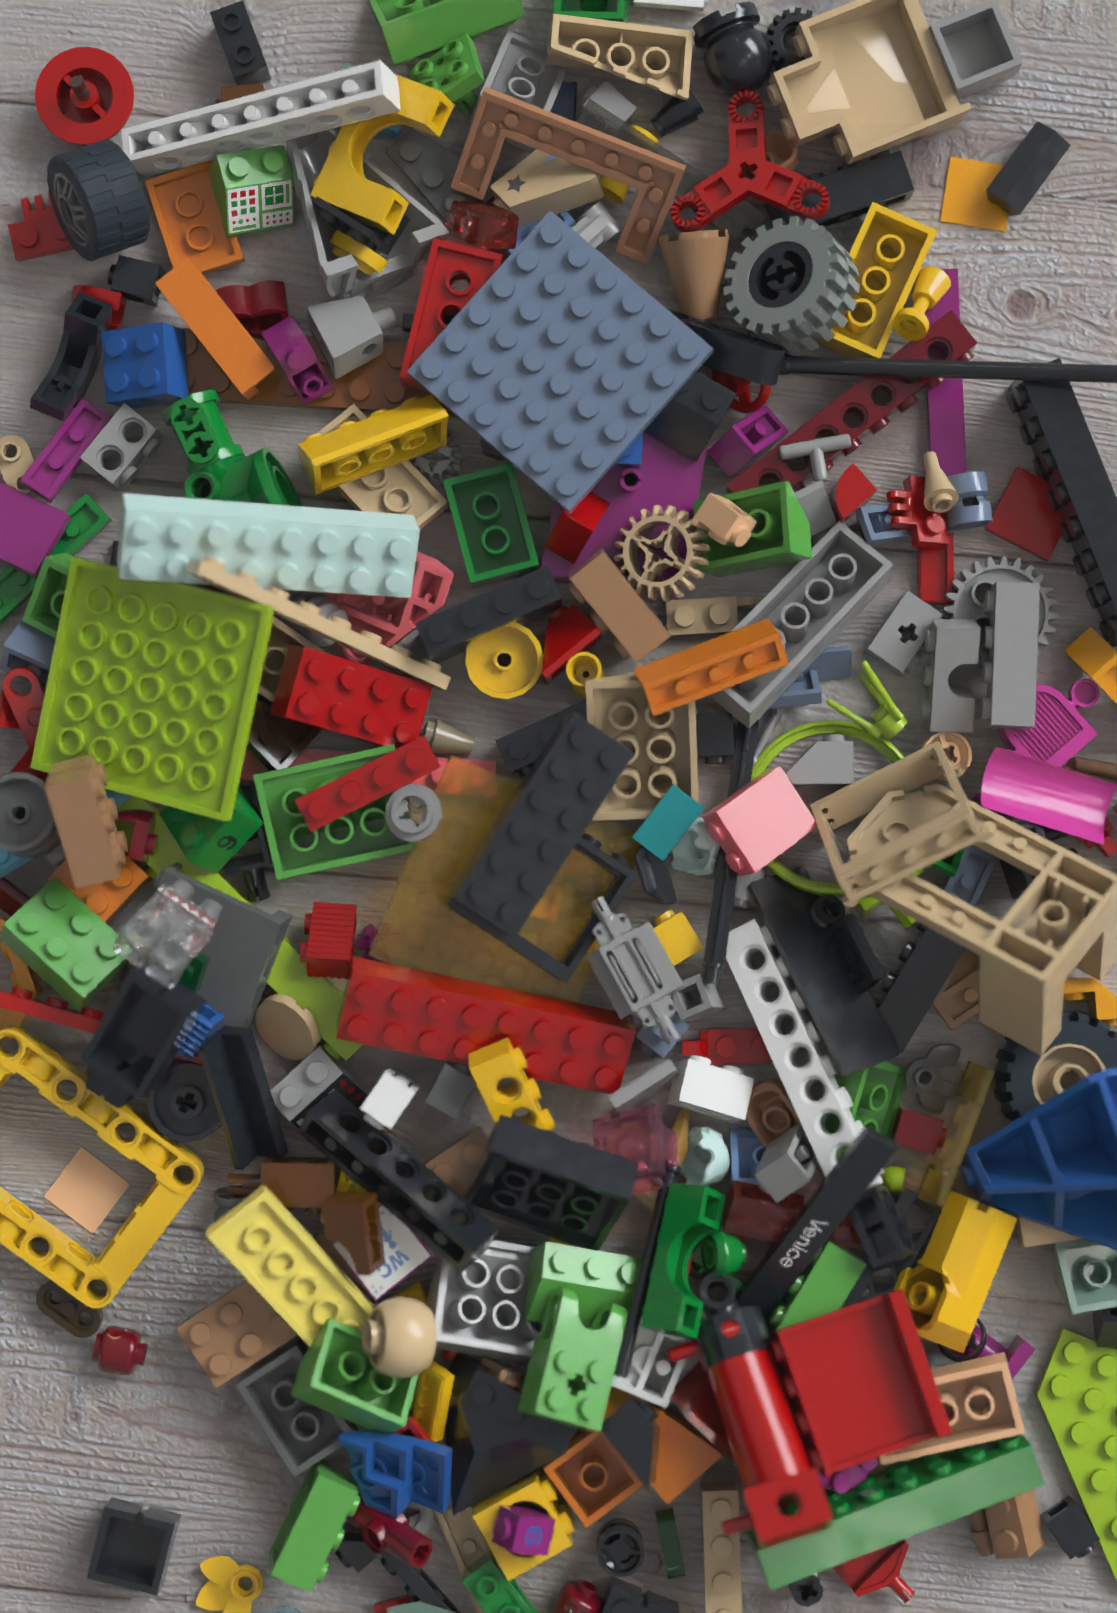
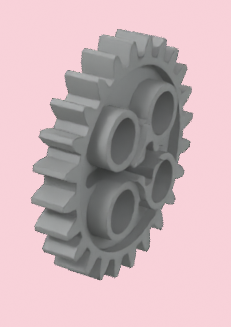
(968, 607)

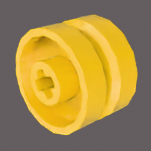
(524, 664)

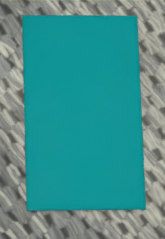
(668, 822)

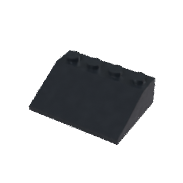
(551, 1183)

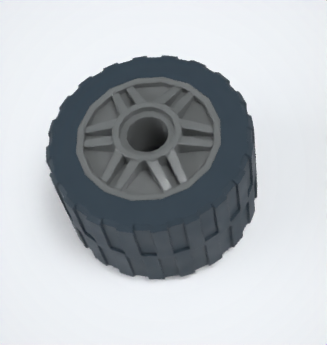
(98, 199)

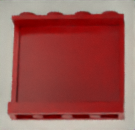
(860, 1382)

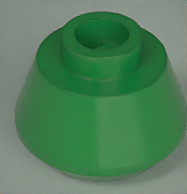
(723, 1253)

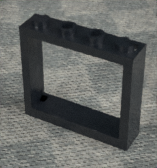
(566, 967)

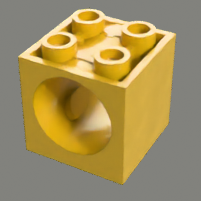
(532, 1488)

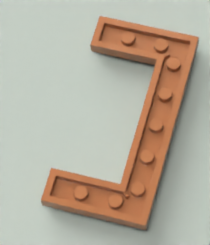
(509, 117)

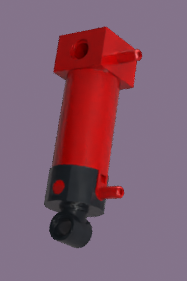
(756, 1420)

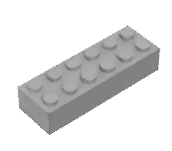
(809, 612)

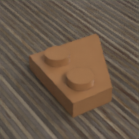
(960, 993)

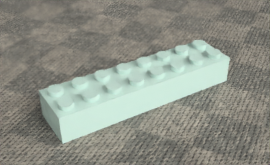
(271, 542)

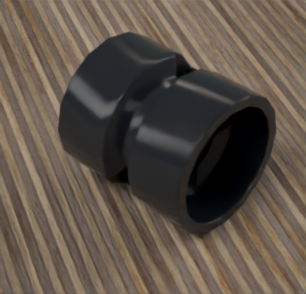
(620, 1547)

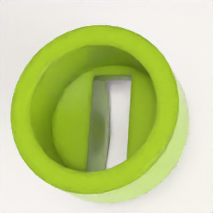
(894, 1178)

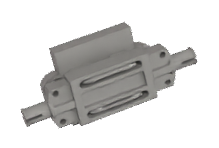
(634, 970)

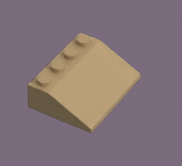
(661, 746)

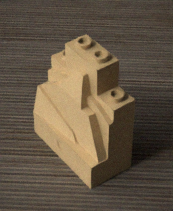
(867, 78)

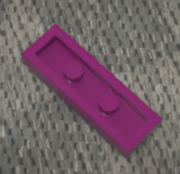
(62, 453)

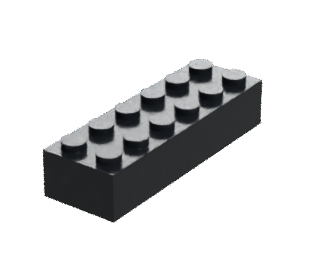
(541, 824)

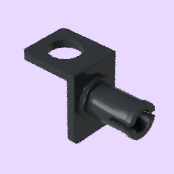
(252, 869)

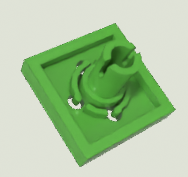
(453, 71)

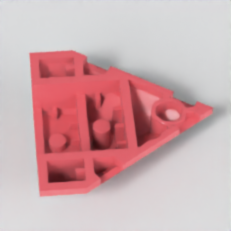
(396, 616)

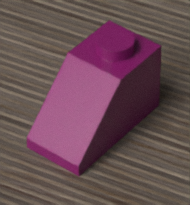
(747, 441)

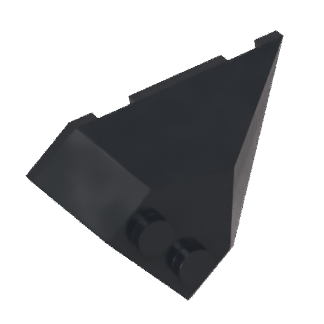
(490, 1437)

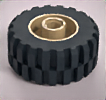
(1077, 1052)

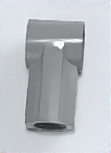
(596, 224)

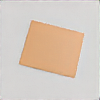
(87, 1190)

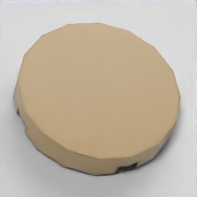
(287, 1027)

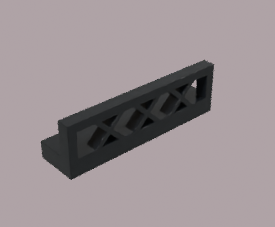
(903, 1206)

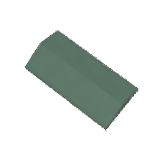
(1085, 1275)

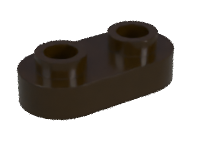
(68, 1311)

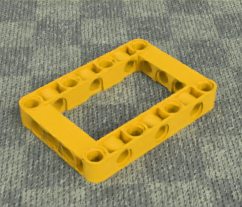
(66, 1260)

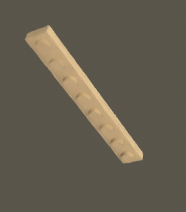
(307, 616)

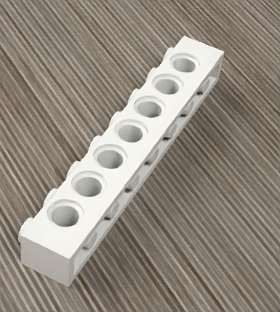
(262, 118)
(782, 1048)

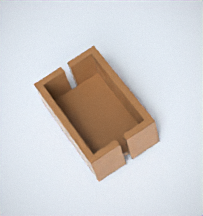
(617, 606)
(86, 820)

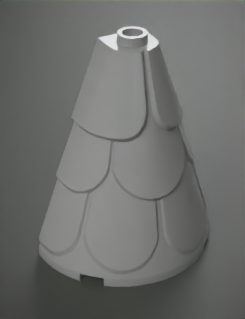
(342, 275)

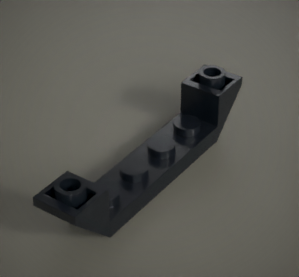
(419, 1585)

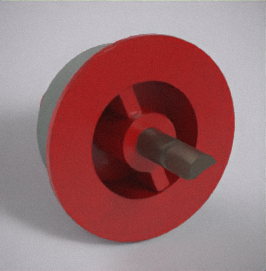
(84, 95)

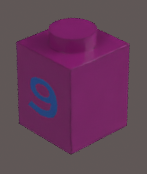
(523, 1530)

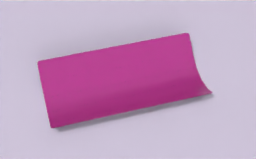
(1046, 794)

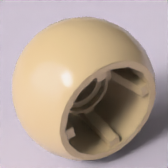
(400, 1337)

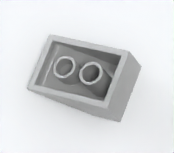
(523, 74)

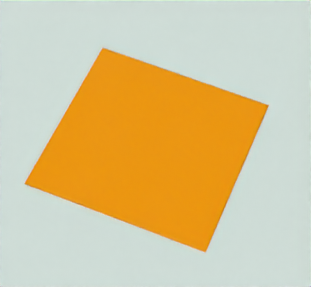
(966, 195)

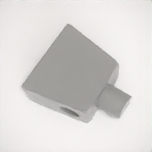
(349, 332)

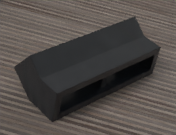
(1027, 169)

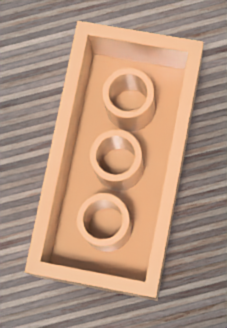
(977, 1403)

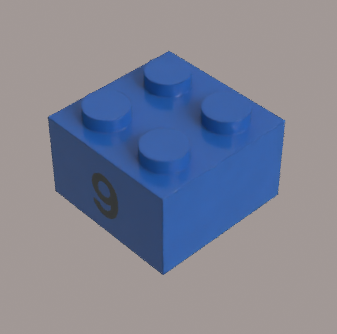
(145, 365)

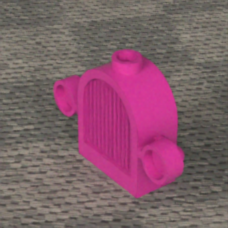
(1058, 725)

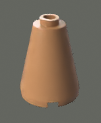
(696, 270)

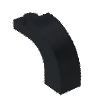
(76, 357)

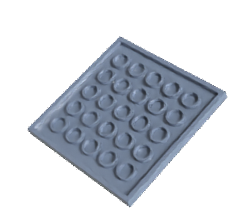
(560, 361)

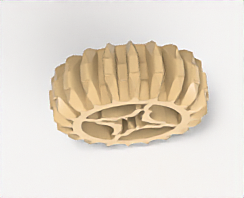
(669, 542)

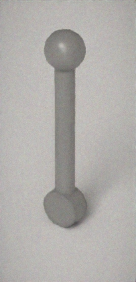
(776, 712)

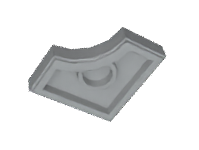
(643, 1087)

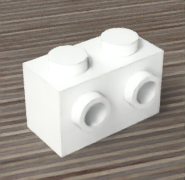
(711, 1090)

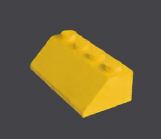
(373, 443)

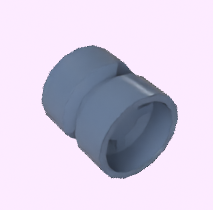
(970, 487)

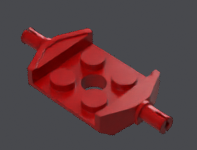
(877, 1571)

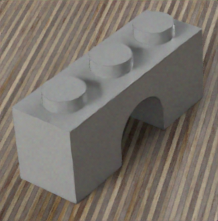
(950, 645)

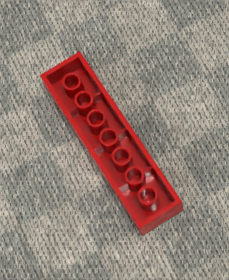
(456, 1016)

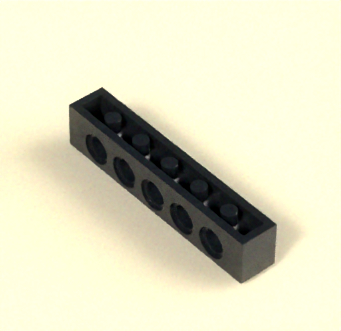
(399, 1179)

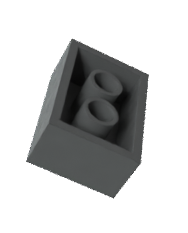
(296, 1428)

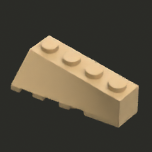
(633, 51)

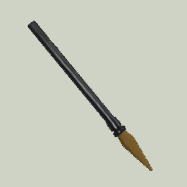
(640, 1291)

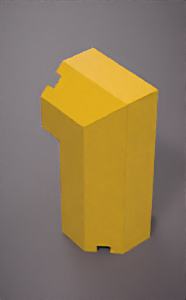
(956, 1270)

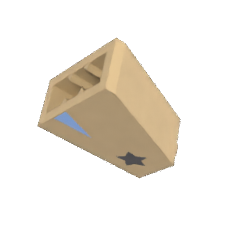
(545, 185)

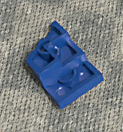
(399, 1470)

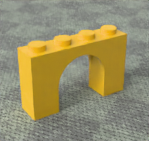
(342, 176)

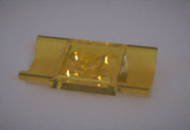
(940, 1178)

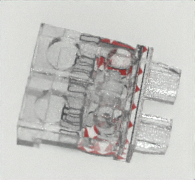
(168, 932)

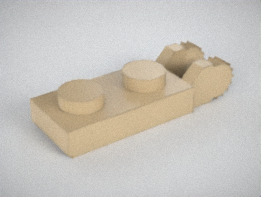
(705, 615)

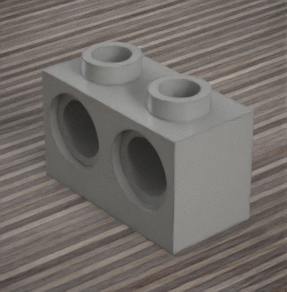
(114, 441)

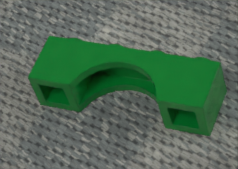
(688, 1218)

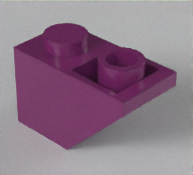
(297, 360)

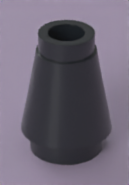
(676, 114)

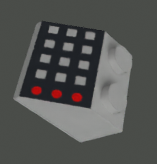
(311, 1083)

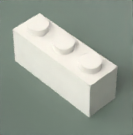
(389, 1098)

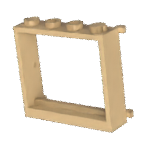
(909, 851)

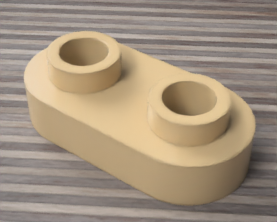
(15, 467)

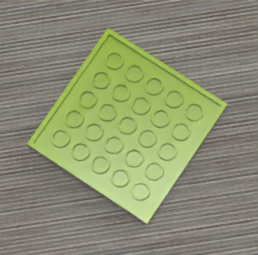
(154, 686)

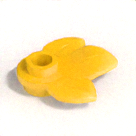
(224, 1589)

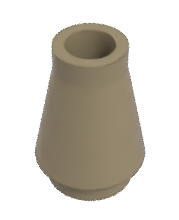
(447, 739)

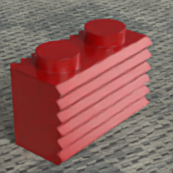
(330, 939)

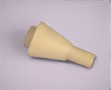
(938, 492)

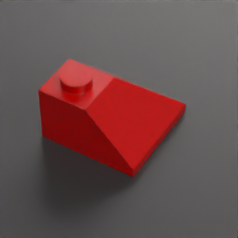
(566, 636)

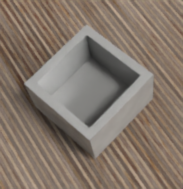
(976, 49)

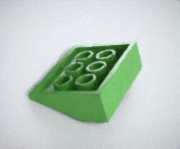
(345, 841)

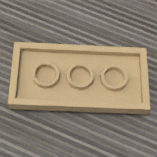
(391, 490)

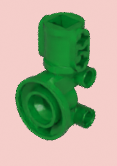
(220, 461)

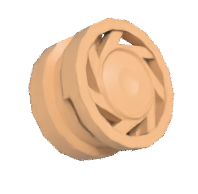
(955, 748)

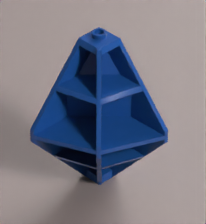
(1056, 1162)

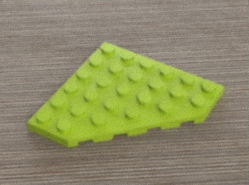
(1081, 1411)

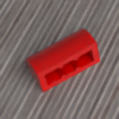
(850, 493)

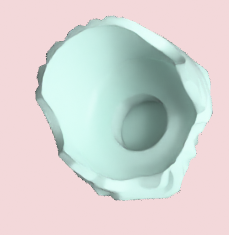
(695, 851)
(706, 1157)

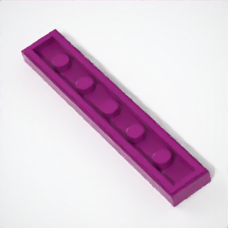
(946, 401)

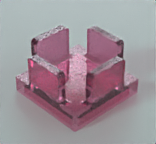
(640, 1138)

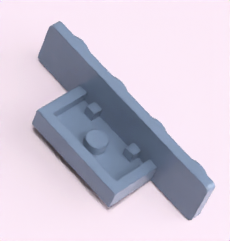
(806, 689)

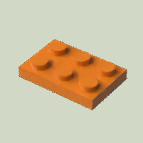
(192, 220)

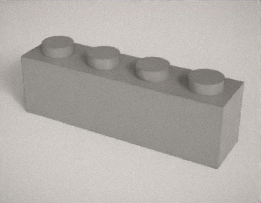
(1012, 655)

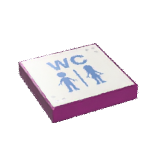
(402, 1254)

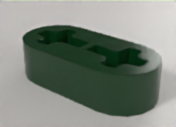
(670, 1543)

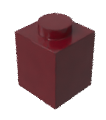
(918, 1131)

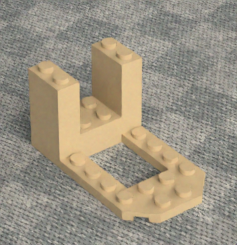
(1055, 925)

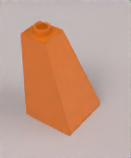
(681, 1449)

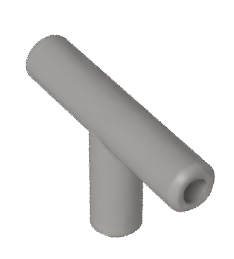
(815, 450)

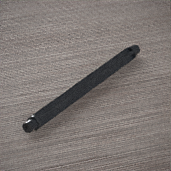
(725, 877)

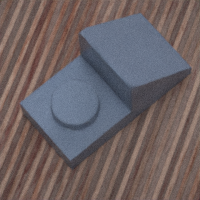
(876, 527)

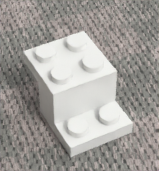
(651, 1371)

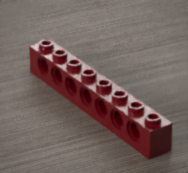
(945, 333)

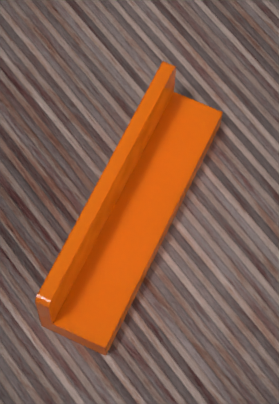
(216, 327)
(711, 666)

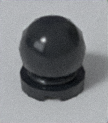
(735, 51)

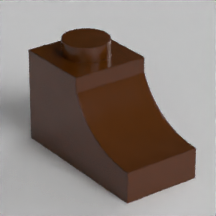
(356, 1225)

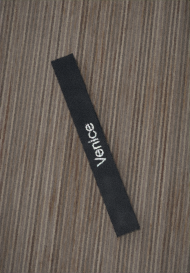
(817, 1220)

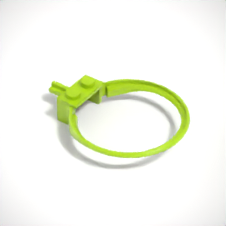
(868, 903)

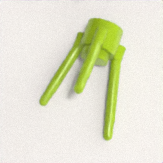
(887, 717)

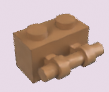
(1011, 1527)

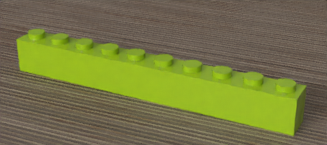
(288, 974)

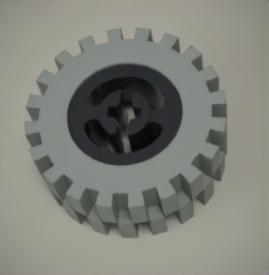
(805, 304)

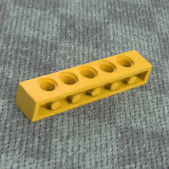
(500, 1062)

